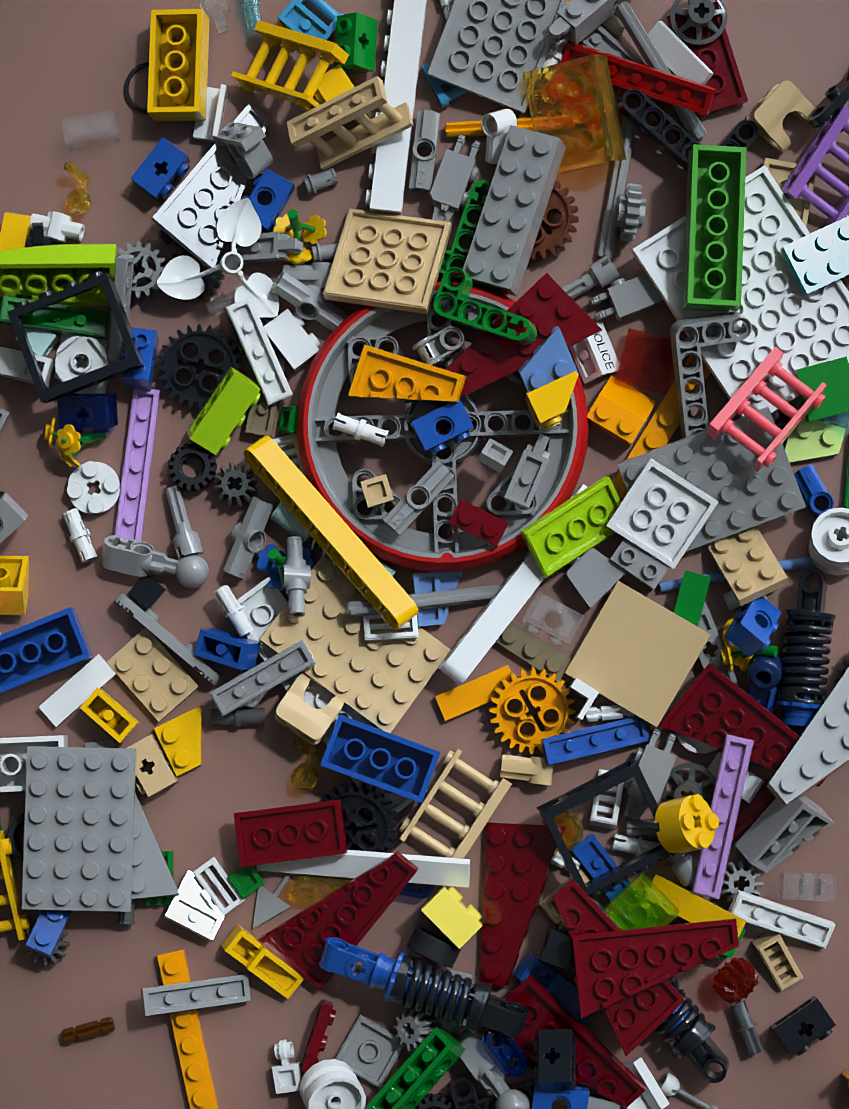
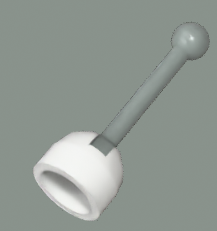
(670, 1086)

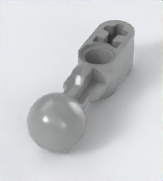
(141, 559)
(488, 1073)

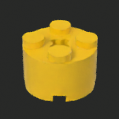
(686, 824)

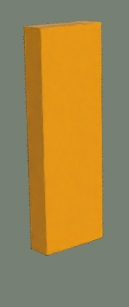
(472, 693)

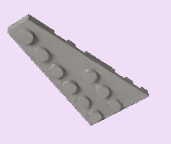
(819, 749)
(150, 871)

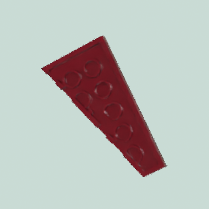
(543, 305)
(720, 707)
(513, 884)
(631, 960)
(594, 1062)

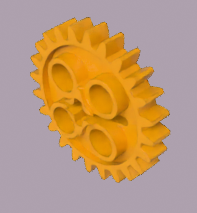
(510, 721)

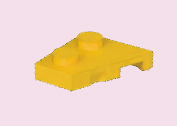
(182, 740)

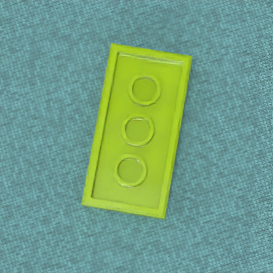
(572, 527)

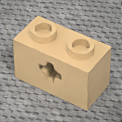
(162, 775)

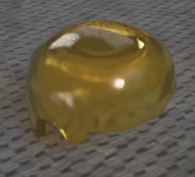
(574, 829)

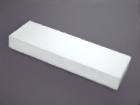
(678, 55)
(77, 690)

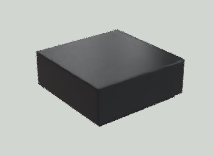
(147, 591)

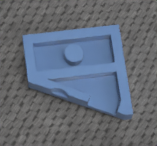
(548, 362)
(434, 582)

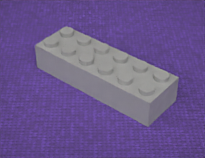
(514, 210)

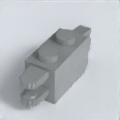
(578, 20)
(452, 181)
(628, 297)
(656, 768)

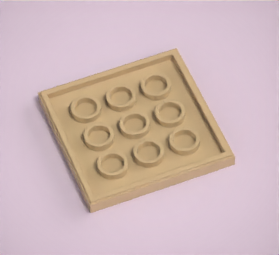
(387, 261)
(638, 653)

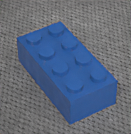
(42, 649)
(380, 758)

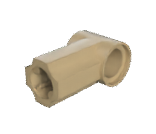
(529, 769)

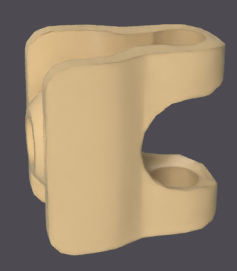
(773, 108)
(301, 718)

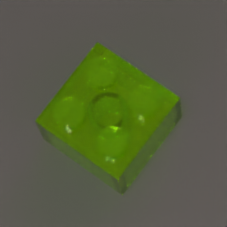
(640, 906)

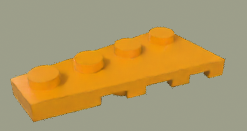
(398, 377)

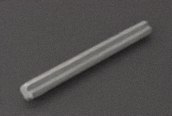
(655, 61)
(616, 189)
(432, 599)

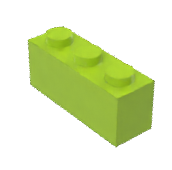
(224, 411)

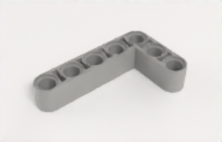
(694, 371)

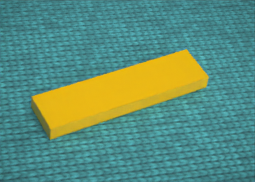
(694, 907)

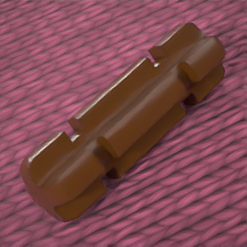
(88, 1030)

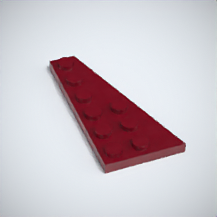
(342, 914)
(636, 1014)

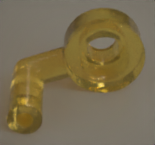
(78, 200)
(305, 775)

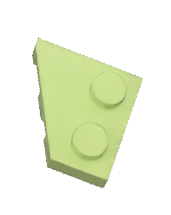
(813, 440)

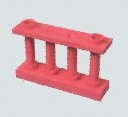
(756, 386)

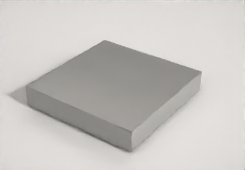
(370, 1050)

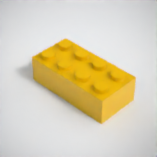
(178, 65)

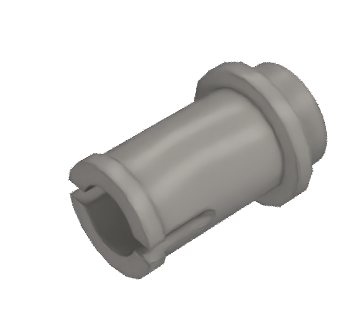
(320, 180)
(324, 252)

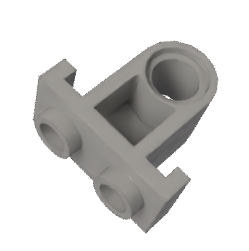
(246, 147)

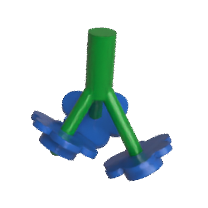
(272, 561)

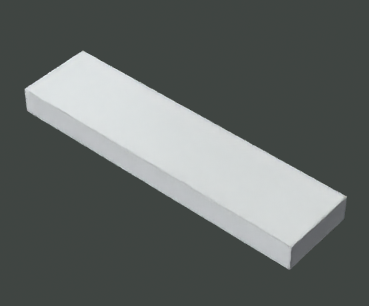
(259, 350)
(782, 919)

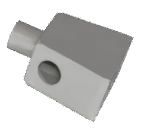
(593, 576)

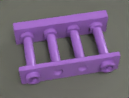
(811, 165)

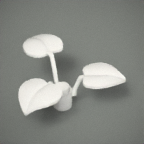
(236, 225)

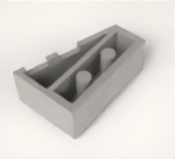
(780, 830)

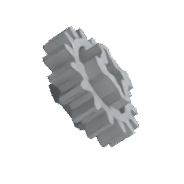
(630, 212)
(143, 259)

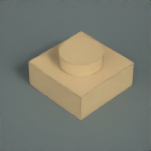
(377, 491)

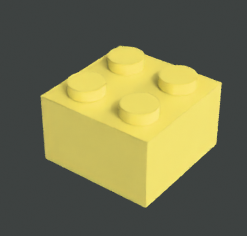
(452, 916)

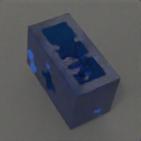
(100, 405)

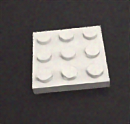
(662, 513)

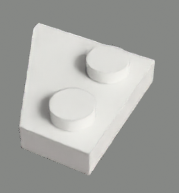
(194, 909)

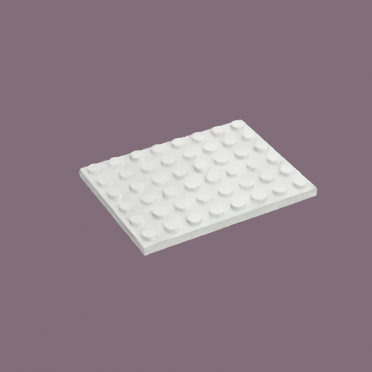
(801, 326)

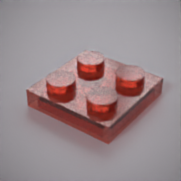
(646, 361)

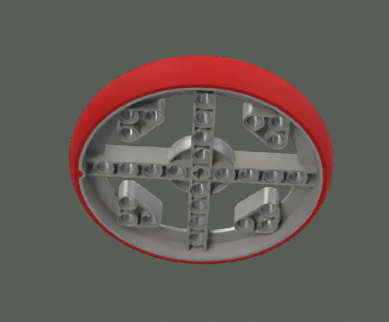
(415, 548)

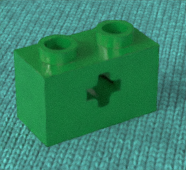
(357, 37)

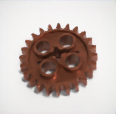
(558, 204)

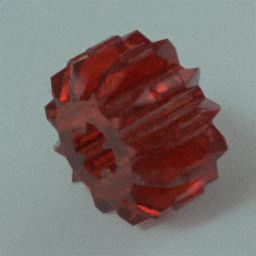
(735, 980)

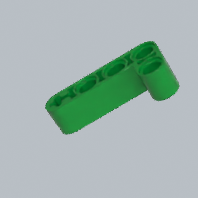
(465, 229)
(486, 313)

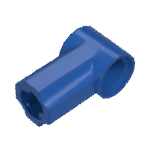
(812, 488)

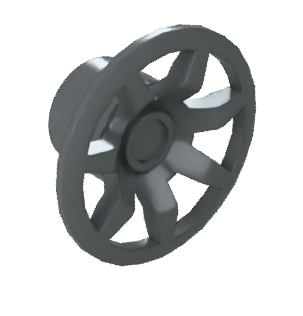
(699, 15)
(689, 786)

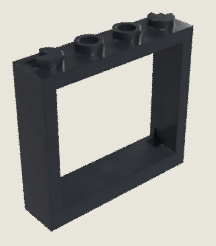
(93, 377)
(584, 793)

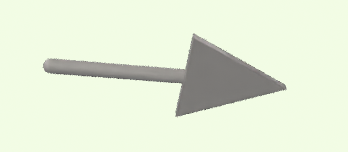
(269, 904)

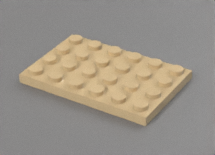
(370, 676)

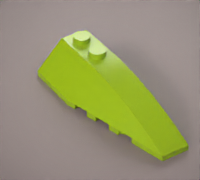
(49, 267)

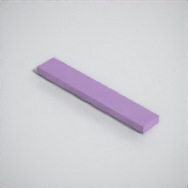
(137, 463)
(726, 806)

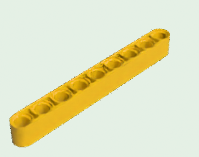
(331, 532)

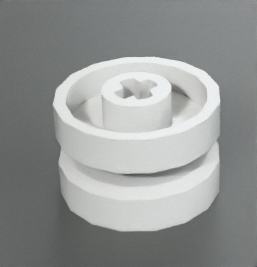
(830, 542)
(331, 1086)

